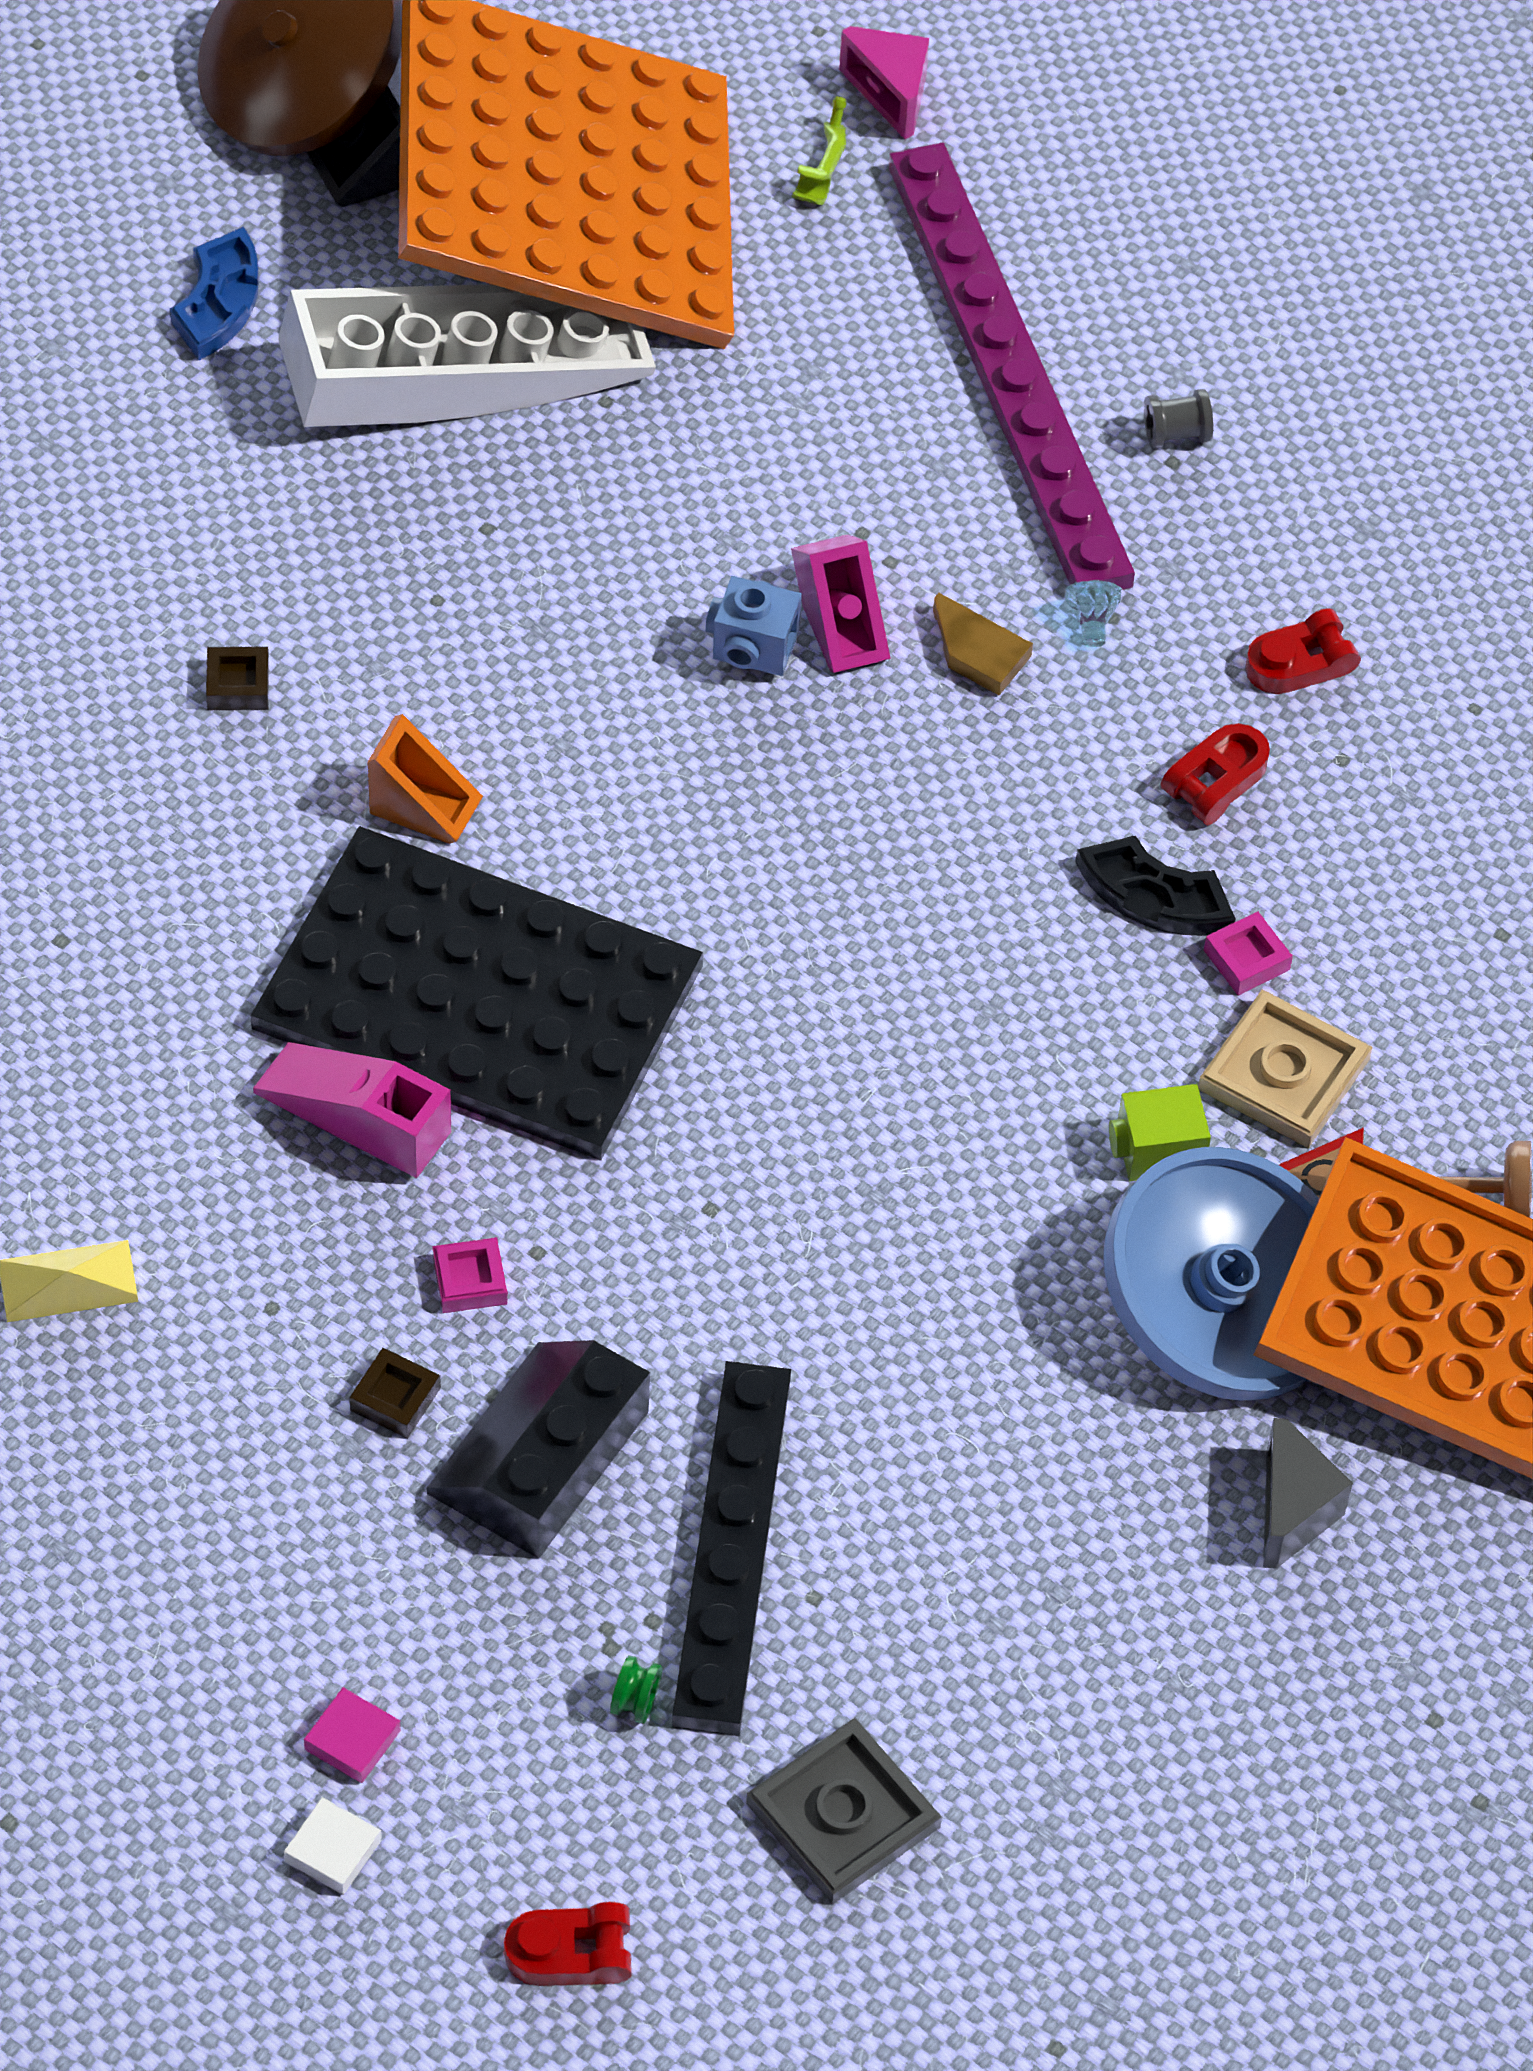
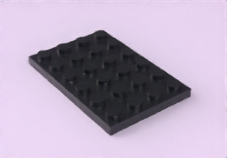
(481, 988)

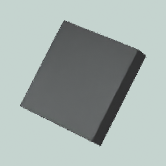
(843, 1810)

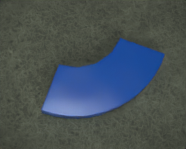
(222, 295)

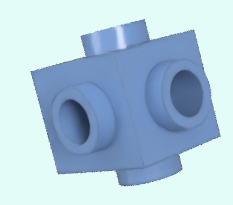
(754, 625)

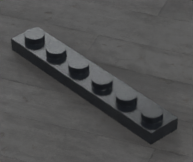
(731, 1549)

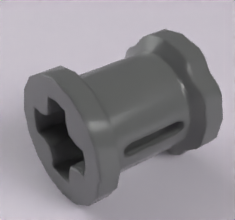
(1178, 418)

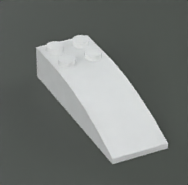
(447, 353)

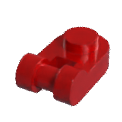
(1280, 659)
(1233, 756)
(542, 1946)

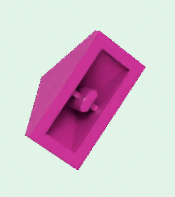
(887, 72)

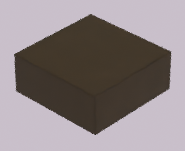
(237, 678)
(395, 1392)

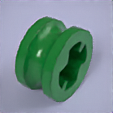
(636, 1689)

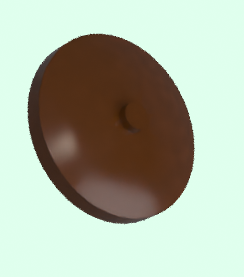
(296, 70)

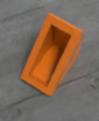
(418, 785)

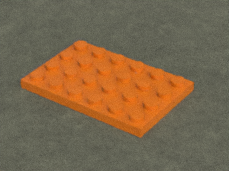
(1414, 1305)

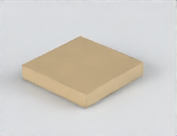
(1285, 1068)

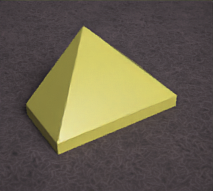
(67, 1281)

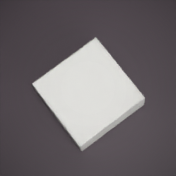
(332, 1846)

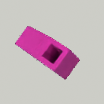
(363, 1102)

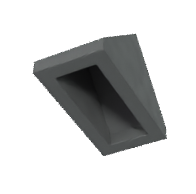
(1301, 1493)

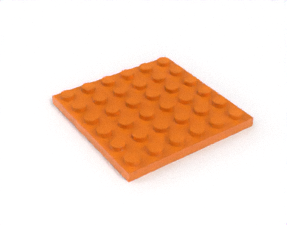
(565, 168)

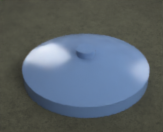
(1201, 1263)

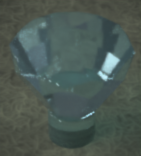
(1093, 606)

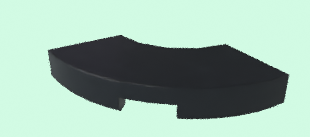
(1152, 891)

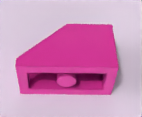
(841, 601)

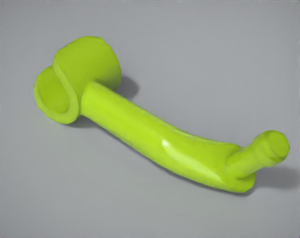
(816, 182)

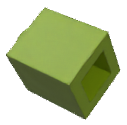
(1157, 1126)

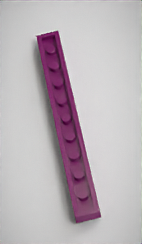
(1010, 368)

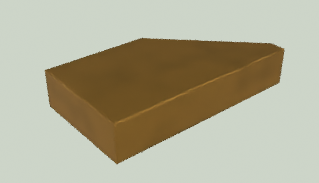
(979, 646)

